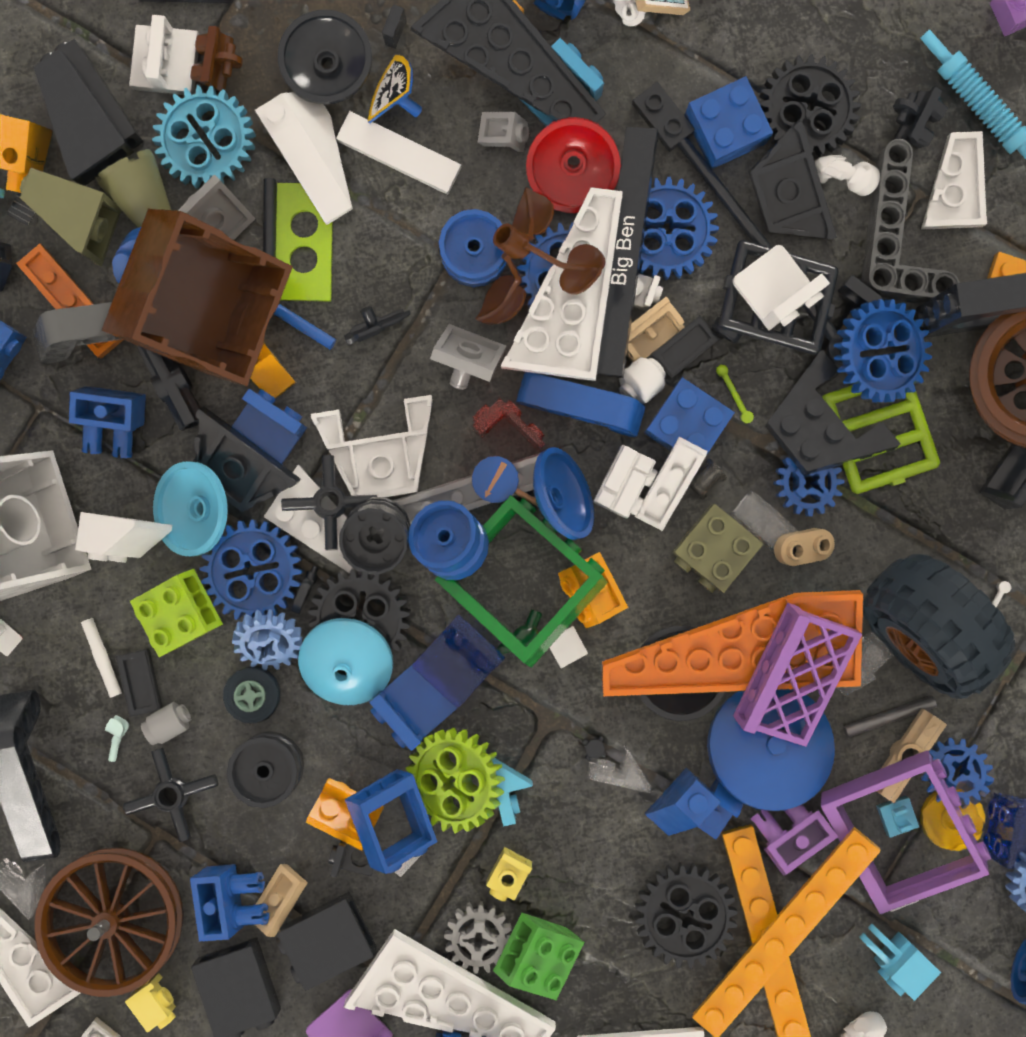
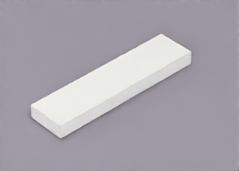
(398, 153)

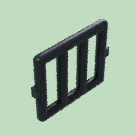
(755, 327)

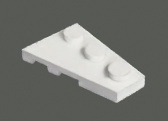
(959, 185)

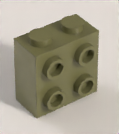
(716, 549)

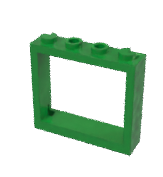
(565, 616)

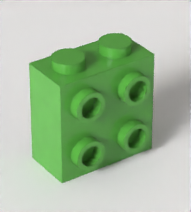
(538, 956)

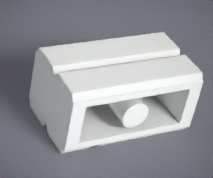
(625, 482)

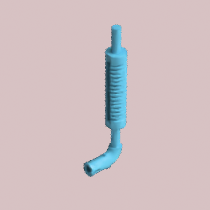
(979, 96)

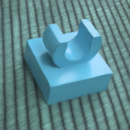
(897, 816)

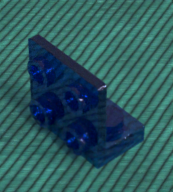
(458, 661)
(1006, 829)

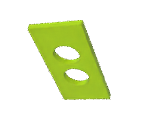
(318, 282)

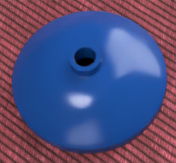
(563, 494)

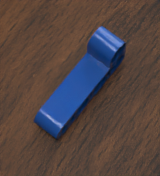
(581, 402)

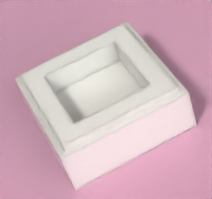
(568, 647)

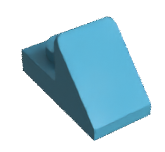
(513, 781)

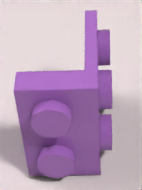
(346, 1022)

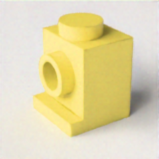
(511, 864)
(152, 1004)

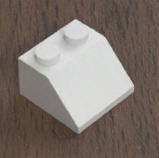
(117, 537)

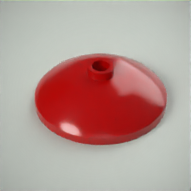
(567, 183)

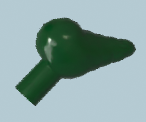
(526, 632)

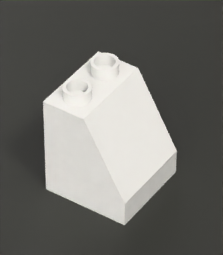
(35, 525)

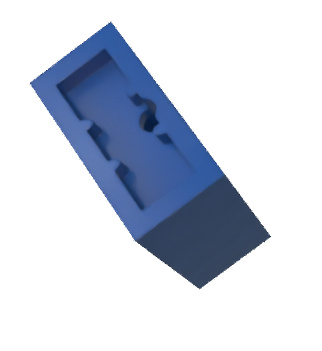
(378, 794)

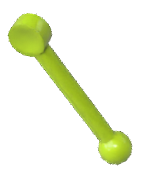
(746, 416)

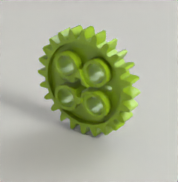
(469, 760)

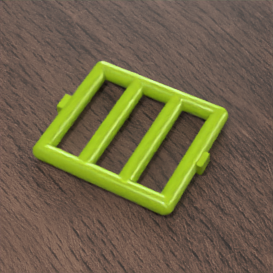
(921, 433)

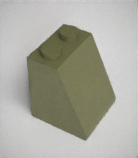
(73, 211)

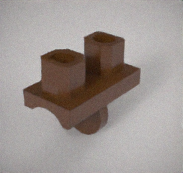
(217, 61)

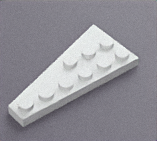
(565, 329)

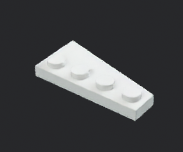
(306, 524)
(26, 976)

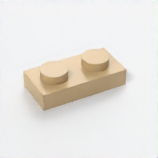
(280, 897)

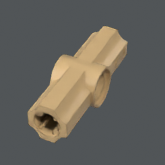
(920, 737)

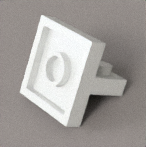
(163, 58)

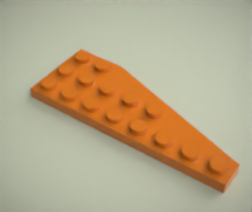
(728, 650)

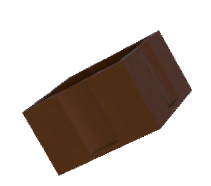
(197, 296)

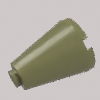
(135, 186)

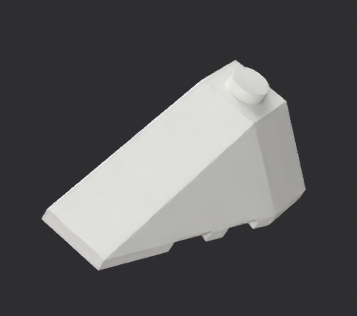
(310, 148)

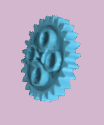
(227, 121)

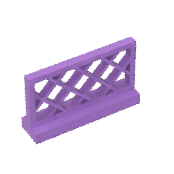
(771, 673)

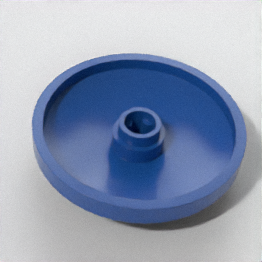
(767, 769)

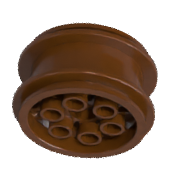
(987, 371)

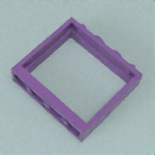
(927, 883)

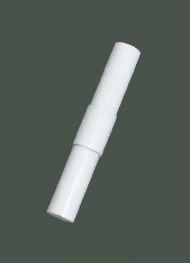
(101, 657)

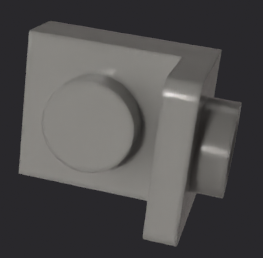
(503, 130)

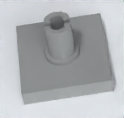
(218, 208)
(468, 355)

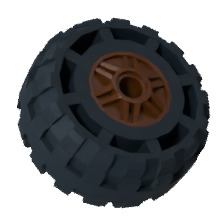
(939, 625)

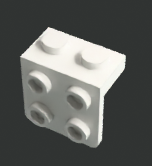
(778, 287)

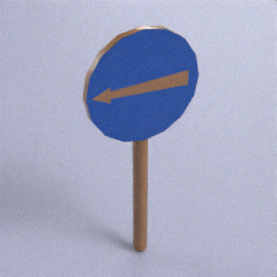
(496, 480)

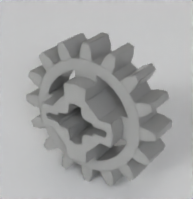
(466, 936)

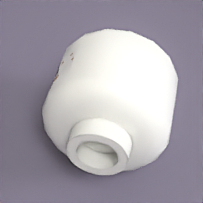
(643, 379)

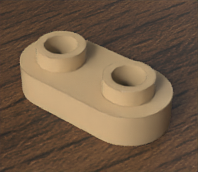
(807, 546)

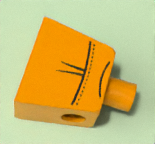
(21, 148)

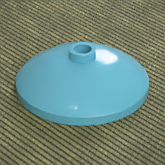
(195, 506)
(348, 647)

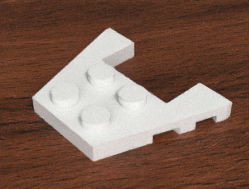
(384, 463)

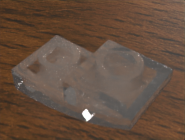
(762, 519)

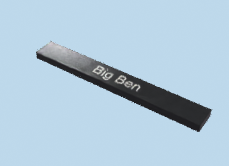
(635, 182)

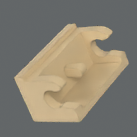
(653, 329)

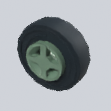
(240, 697)

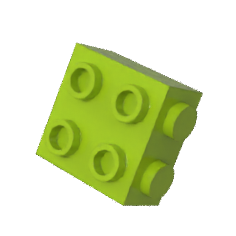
(176, 612)

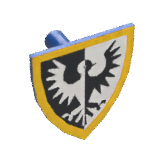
(394, 89)

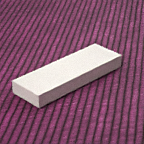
(671, 483)

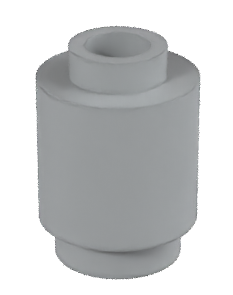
(166, 723)

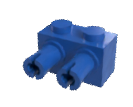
(109, 409)
(218, 901)

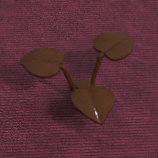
(533, 218)

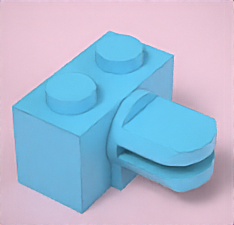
(901, 964)

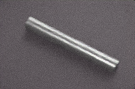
(889, 716)

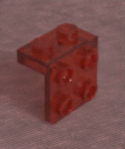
(489, 417)

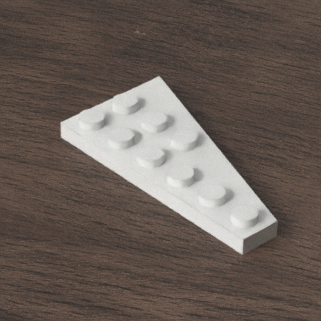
(440, 995)

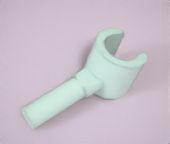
(117, 727)

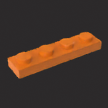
(59, 288)

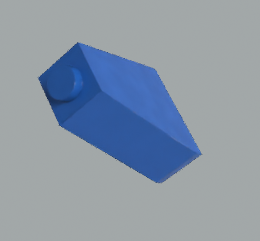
(683, 804)

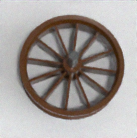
(108, 922)

